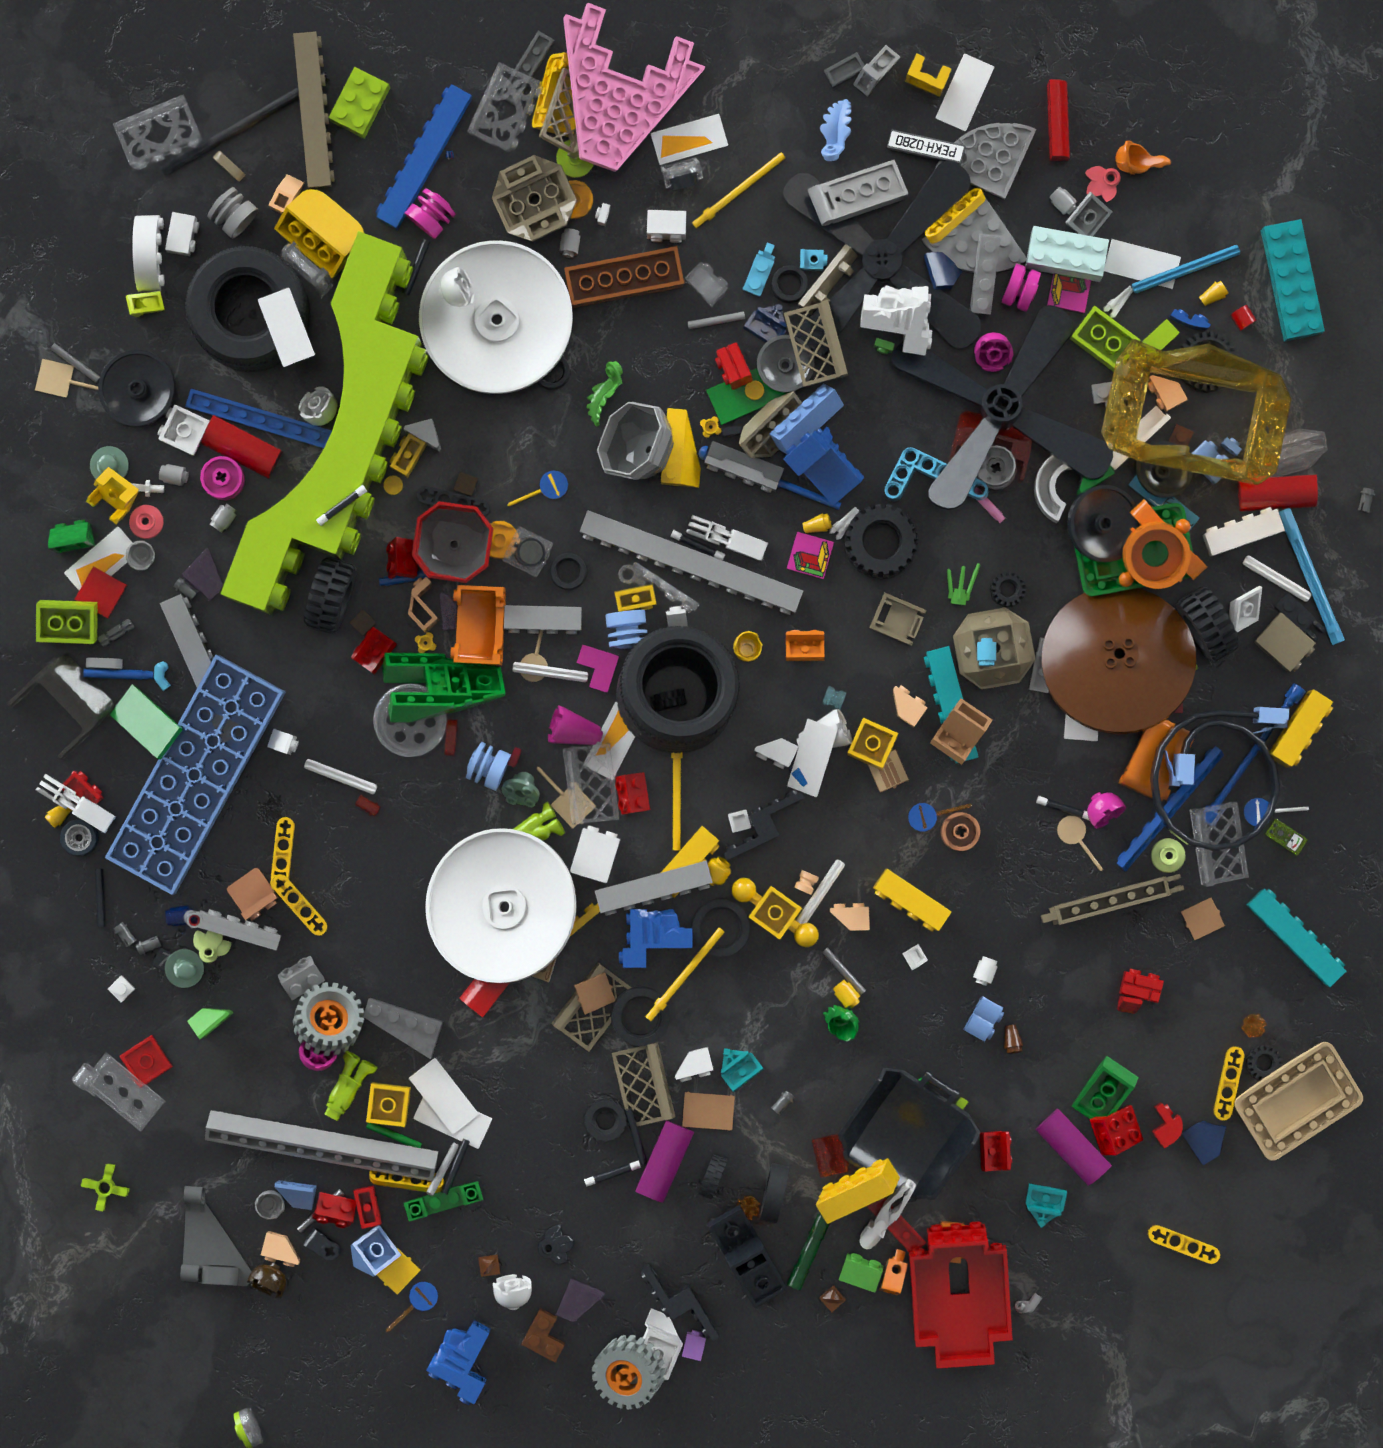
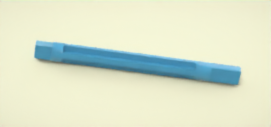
(1295, 538)

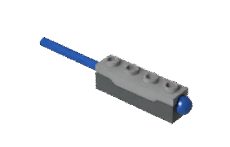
(753, 471)

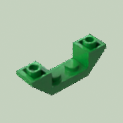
(457, 1196)

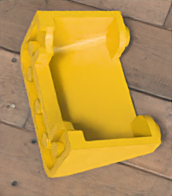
(552, 72)

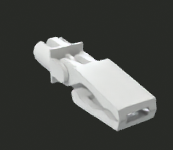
(737, 540)
(84, 809)
(876, 1230)

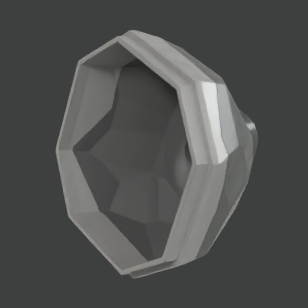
(636, 442)

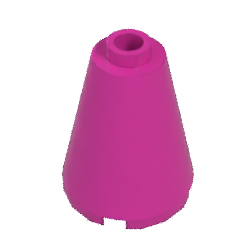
(573, 729)

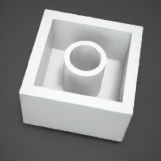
(666, 225)

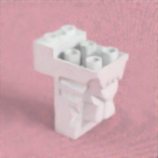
(900, 312)

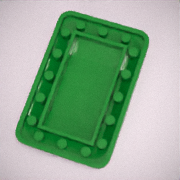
(1103, 577)

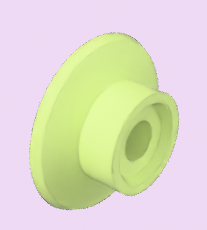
(1159, 859)

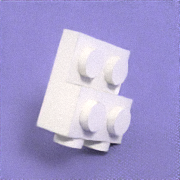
(183, 429)

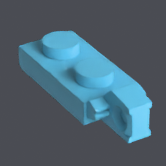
(760, 271)

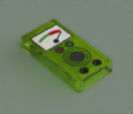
(1286, 837)

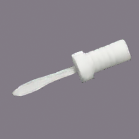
(147, 488)

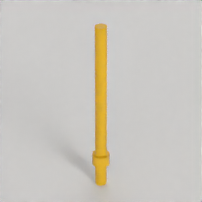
(709, 213)
(676, 798)
(661, 1002)

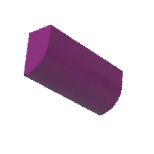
(1073, 1147)
(664, 1161)

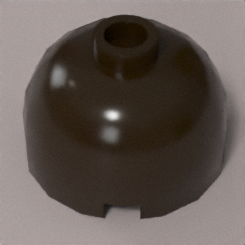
(268, 1279)

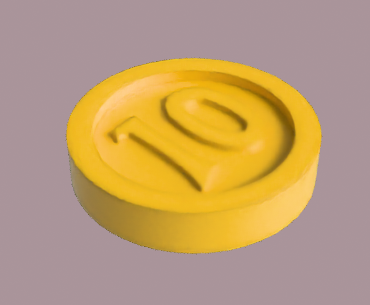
(754, 390)
(393, 485)

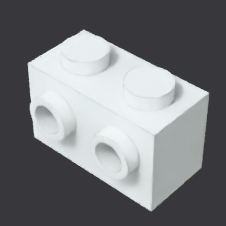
(181, 234)

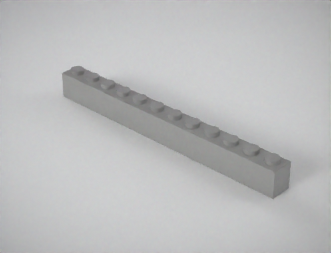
(690, 561)
(321, 1145)

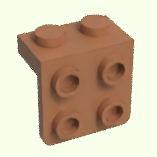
(252, 894)

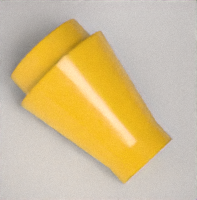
(1214, 293)
(817, 524)
(57, 815)

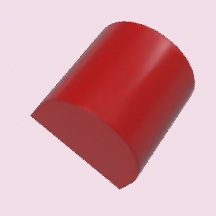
(1243, 317)

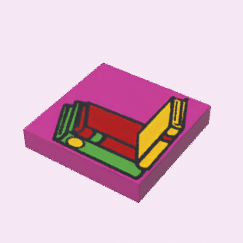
(1069, 293)
(810, 555)

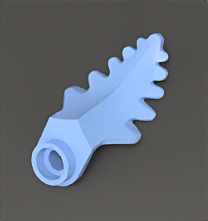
(836, 130)

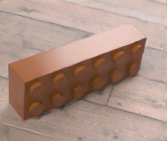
(624, 277)

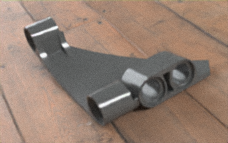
(208, 1250)

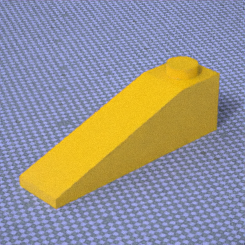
(683, 462)

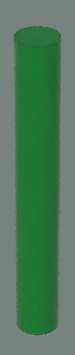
(393, 1135)

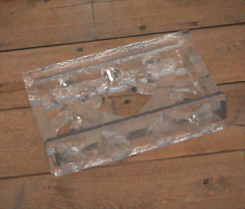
(499, 81)
(132, 125)
(316, 277)

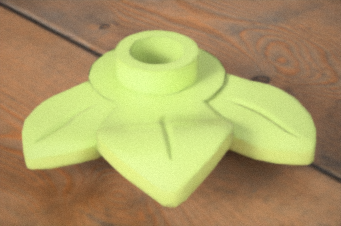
(213, 942)

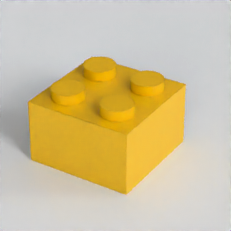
(872, 744)
(388, 1104)

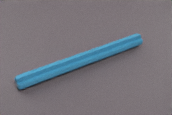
(1186, 269)

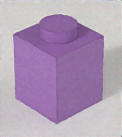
(694, 1345)

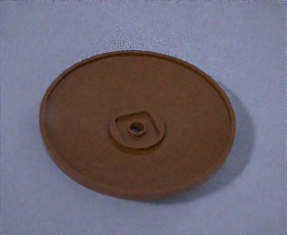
(1110, 691)

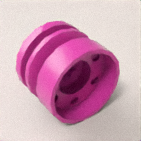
(430, 213)

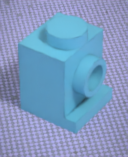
(807, 265)

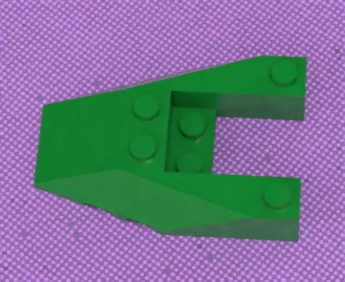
(448, 684)

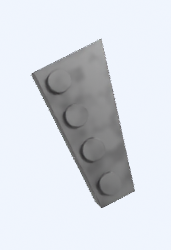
(408, 1026)

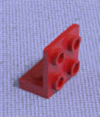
(1117, 1131)

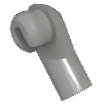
(1028, 1306)

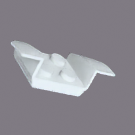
(664, 1337)

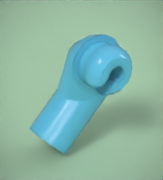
(159, 673)

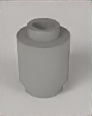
(1063, 201)
(569, 243)
(173, 474)
(223, 517)

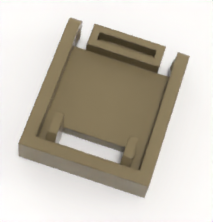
(900, 620)

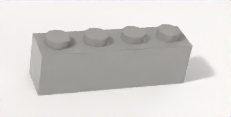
(985, 273)
(542, 618)

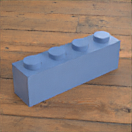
(807, 417)

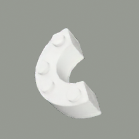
(145, 253)
(1045, 488)

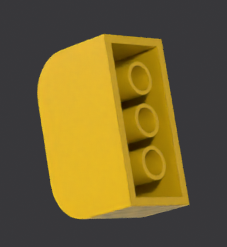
(319, 229)

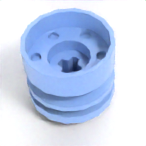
(626, 628)
(488, 766)

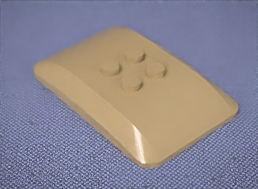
(1298, 1100)

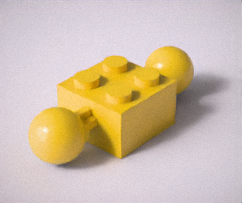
(775, 912)

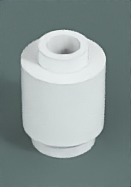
(985, 971)

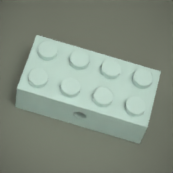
(1067, 253)

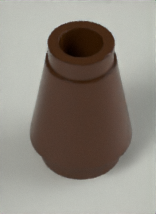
(1012, 1040)

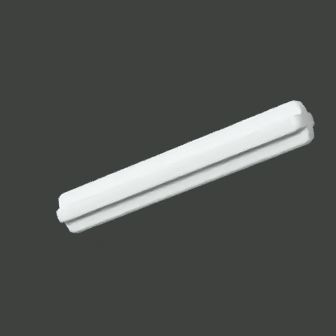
(1277, 578)
(550, 672)
(340, 776)
(820, 892)

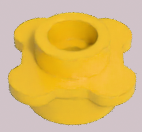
(706, 423)
(430, 644)

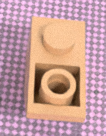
(285, 193)
(1167, 391)
(907, 707)
(852, 917)
(280, 1248)

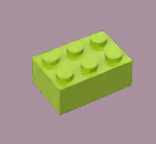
(359, 102)
(1102, 337)
(66, 621)

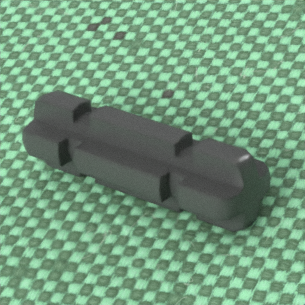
(116, 632)

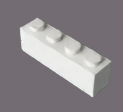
(1243, 532)

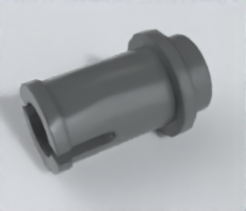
(1366, 499)
(185, 588)
(124, 934)
(148, 945)
(783, 1102)

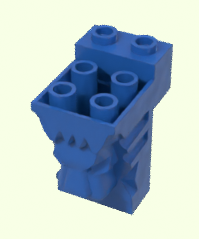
(823, 464)
(652, 930)
(456, 1359)

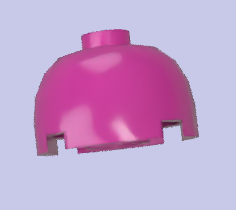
(993, 351)
(1104, 808)
(315, 1061)

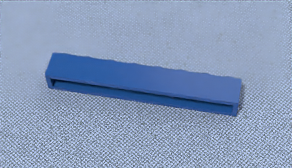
(424, 157)

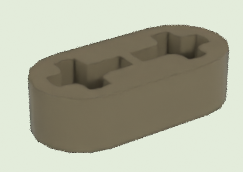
(229, 166)

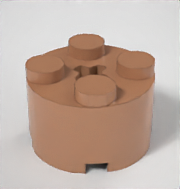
(966, 822)

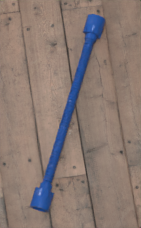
(1293, 696)

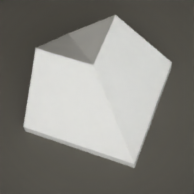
(1245, 609)

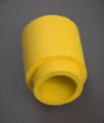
(846, 994)

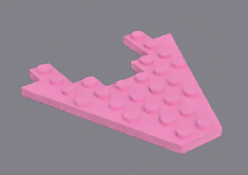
(614, 109)

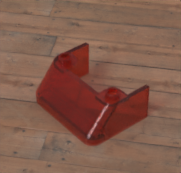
(968, 423)

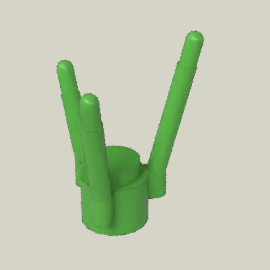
(959, 595)

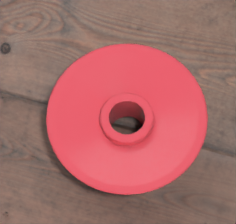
(155, 523)

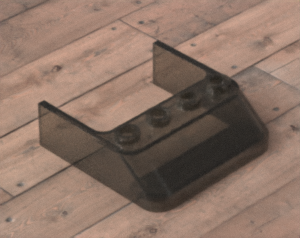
(76, 693)

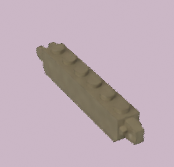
(1111, 900)

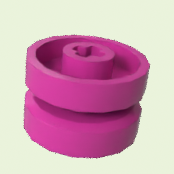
(1022, 288)
(211, 477)

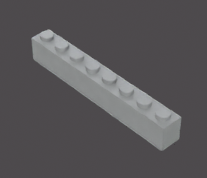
(193, 648)

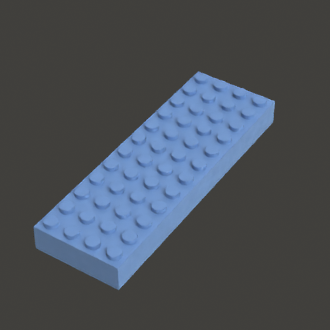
(195, 776)

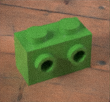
(861, 1272)

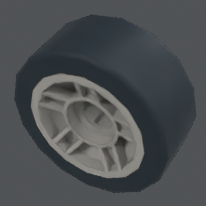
(69, 839)

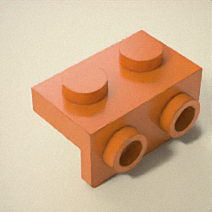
(805, 645)

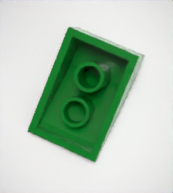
(71, 537)
(1105, 1090)

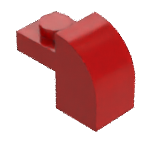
(1170, 1129)

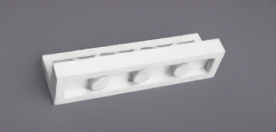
(1148, 426)

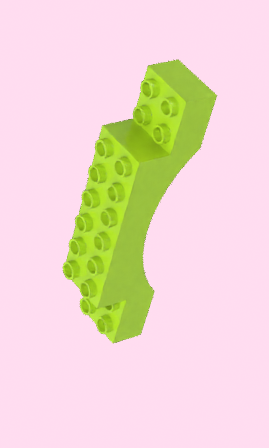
(375, 387)

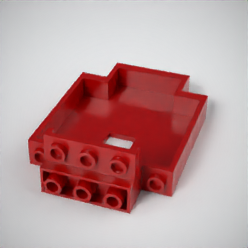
(964, 1323)

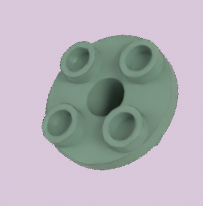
(109, 457)
(521, 790)
(184, 968)

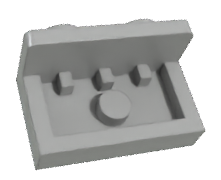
(300, 977)

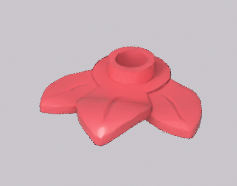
(1100, 183)

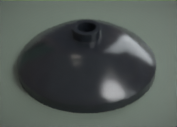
(1166, 486)

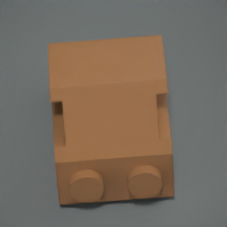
(421, 586)
(961, 731)

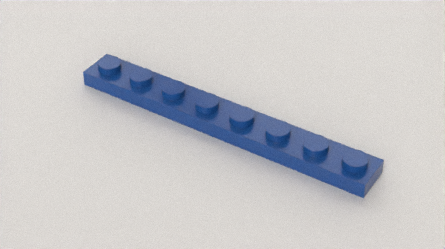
(258, 418)
(1174, 801)

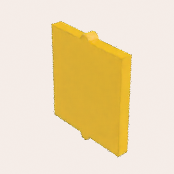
(399, 1273)

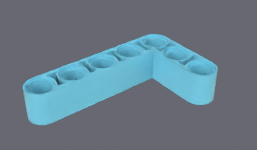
(917, 465)

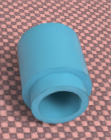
(986, 652)

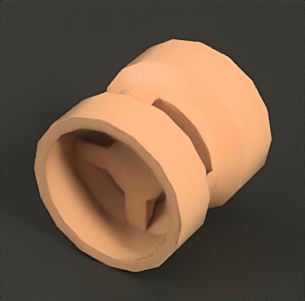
(806, 882)

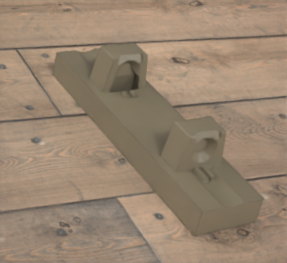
(840, 265)

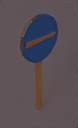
(923, 816)
(422, 1297)

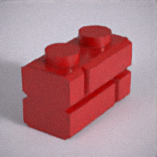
(734, 366)
(1141, 986)
(367, 1207)

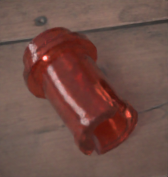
(367, 805)

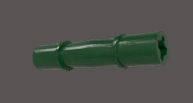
(808, 1253)

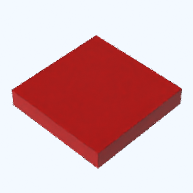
(102, 589)
(146, 1060)

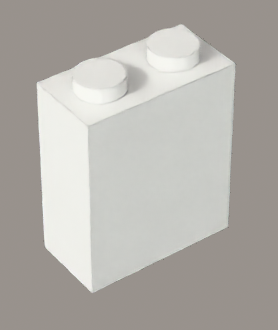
(595, 854)

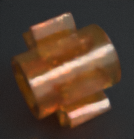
(1254, 1025)
(750, 1206)

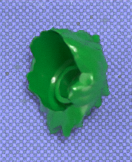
(842, 1022)

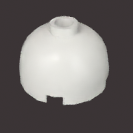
(455, 288)
(318, 407)
(512, 1291)

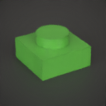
(883, 346)

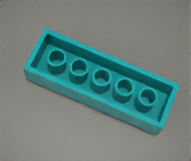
(1292, 280)

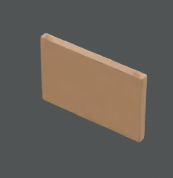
(708, 1111)

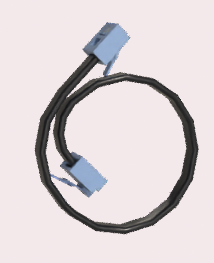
(1183, 765)

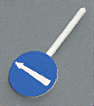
(1257, 808)

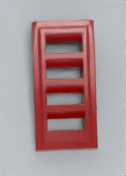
(1129, 1004)

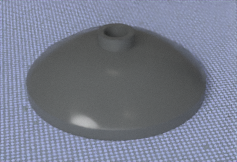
(770, 361)

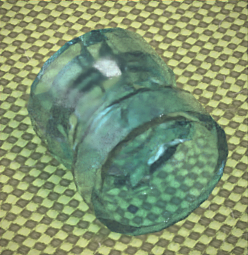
(834, 697)

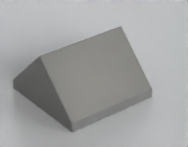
(1089, 216)
(426, 432)

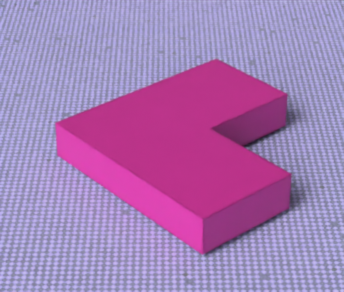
(602, 662)

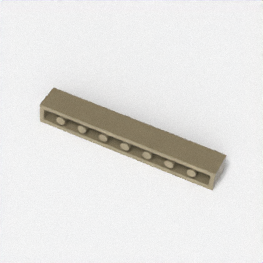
(312, 109)

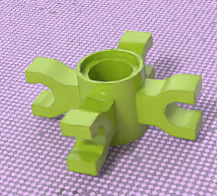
(92, 1184)

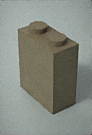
(1285, 643)

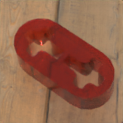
(451, 734)

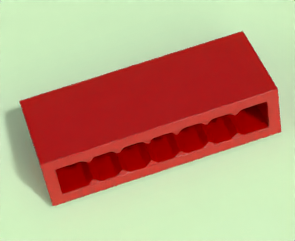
(1058, 120)
(241, 447)
(1279, 493)
(482, 995)

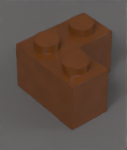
(539, 1339)

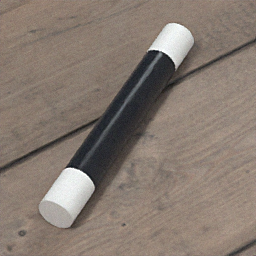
(341, 505)
(697, 545)
(1062, 807)
(612, 1173)

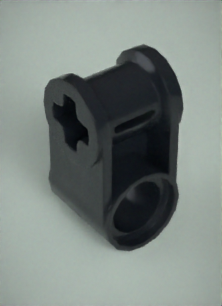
(319, 1242)

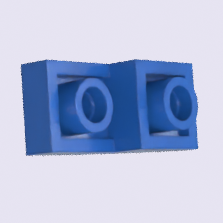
(1197, 321)

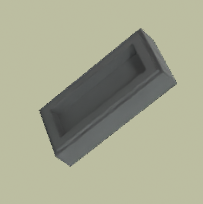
(844, 69)

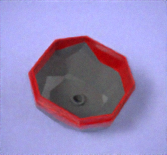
(441, 527)

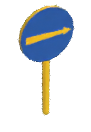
(552, 485)

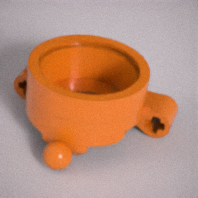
(1179, 558)

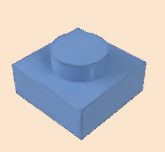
(1231, 446)

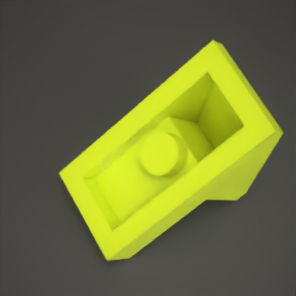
(145, 303)

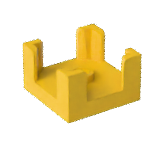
(924, 80)
(115, 491)

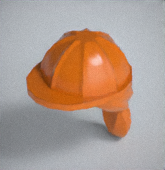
(1135, 159)

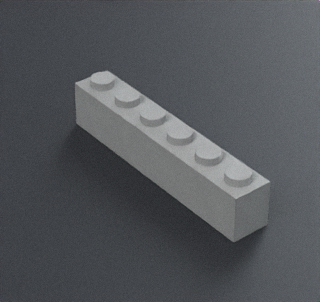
(653, 887)

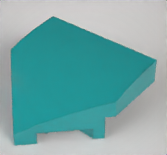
(739, 1068)
(1045, 1202)

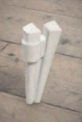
(1117, 303)
(842, 525)

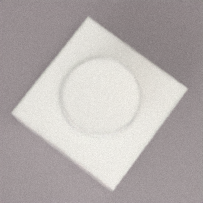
(602, 214)
(739, 821)
(915, 957)
(121, 988)

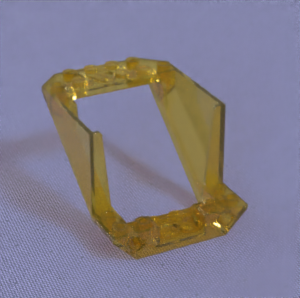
(1204, 365)

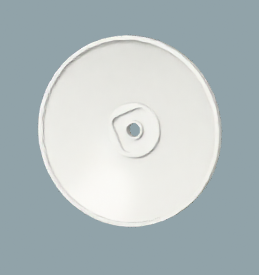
(533, 309)
(467, 900)

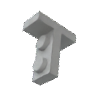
(876, 70)

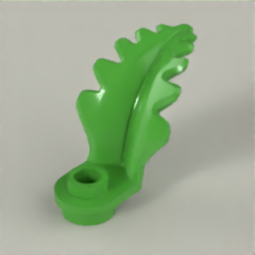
(604, 390)

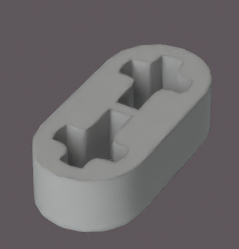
(104, 663)

